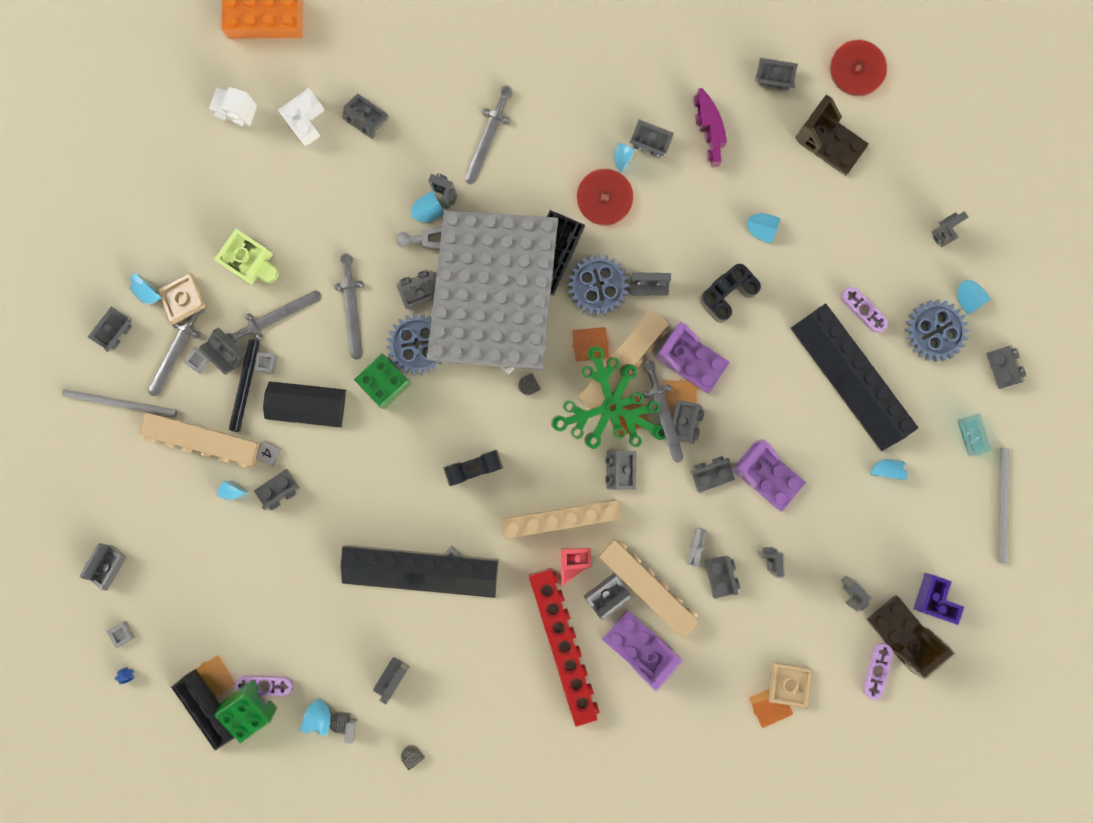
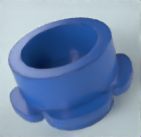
(124, 676)

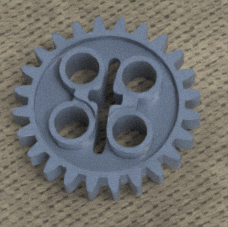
(581, 289)
(416, 327)
(944, 346)

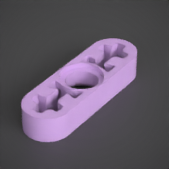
(872, 309)
(883, 677)
(278, 691)

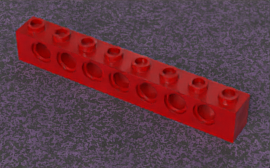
(580, 714)

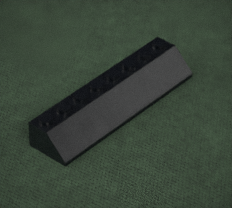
(854, 377)
(419, 571)

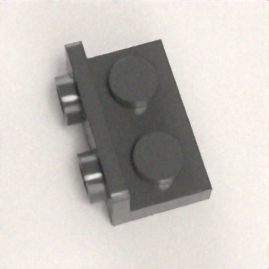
(364, 115)
(650, 284)
(417, 289)
(222, 351)
(687, 419)
(621, 470)
(712, 475)
(276, 490)
(775, 563)
(721, 576)
(859, 598)
(390, 679)

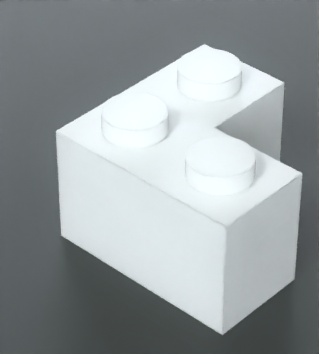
(233, 105)
(299, 114)

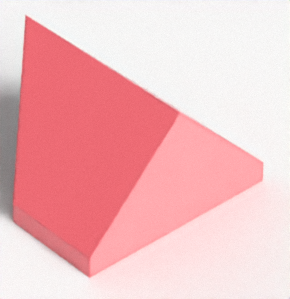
(574, 562)

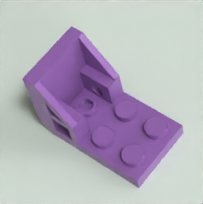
(691, 358)
(768, 475)
(642, 649)

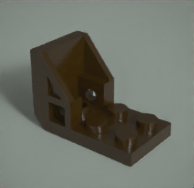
(829, 139)
(911, 642)

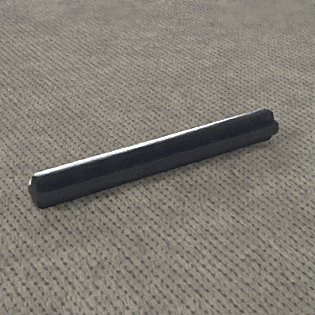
(244, 385)

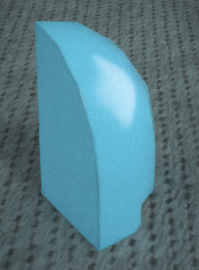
(622, 156)
(427, 208)
(763, 226)
(143, 290)
(971, 296)
(890, 468)
(230, 491)
(316, 718)

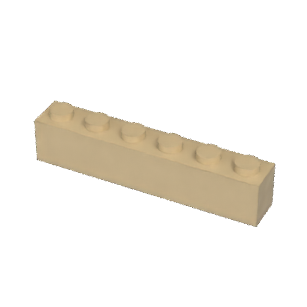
(630, 352)
(200, 439)
(561, 519)
(648, 588)

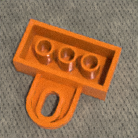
(262, 19)

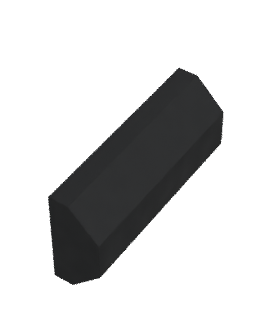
(567, 237)
(304, 404)
(202, 706)

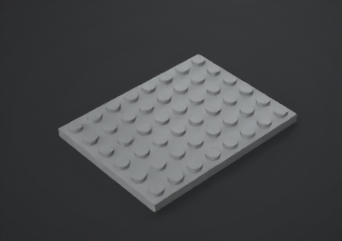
(493, 290)

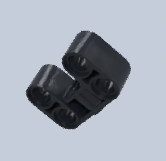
(724, 286)
(460, 472)

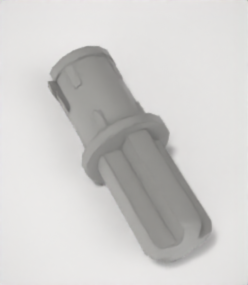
(697, 547)

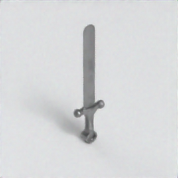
(488, 135)
(351, 306)
(275, 316)
(173, 353)
(664, 413)

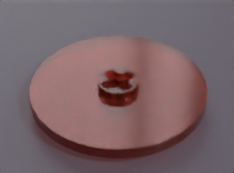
(868, 77)
(602, 211)

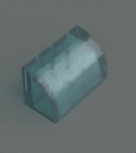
(974, 435)

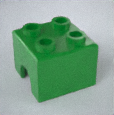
(382, 381)
(245, 712)

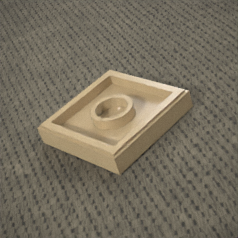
(181, 298)
(790, 685)

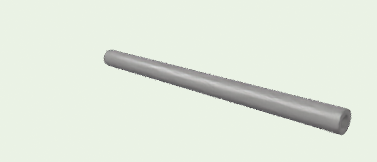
(119, 403)
(1003, 520)

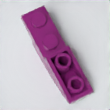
(711, 122)

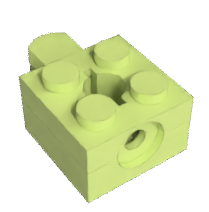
(247, 259)

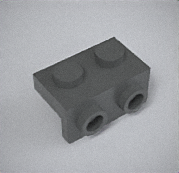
(776, 73)
(651, 138)
(445, 187)
(945, 233)
(110, 329)
(1006, 366)
(103, 565)
(607, 596)

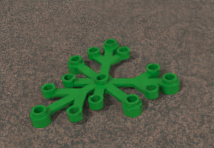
(631, 416)

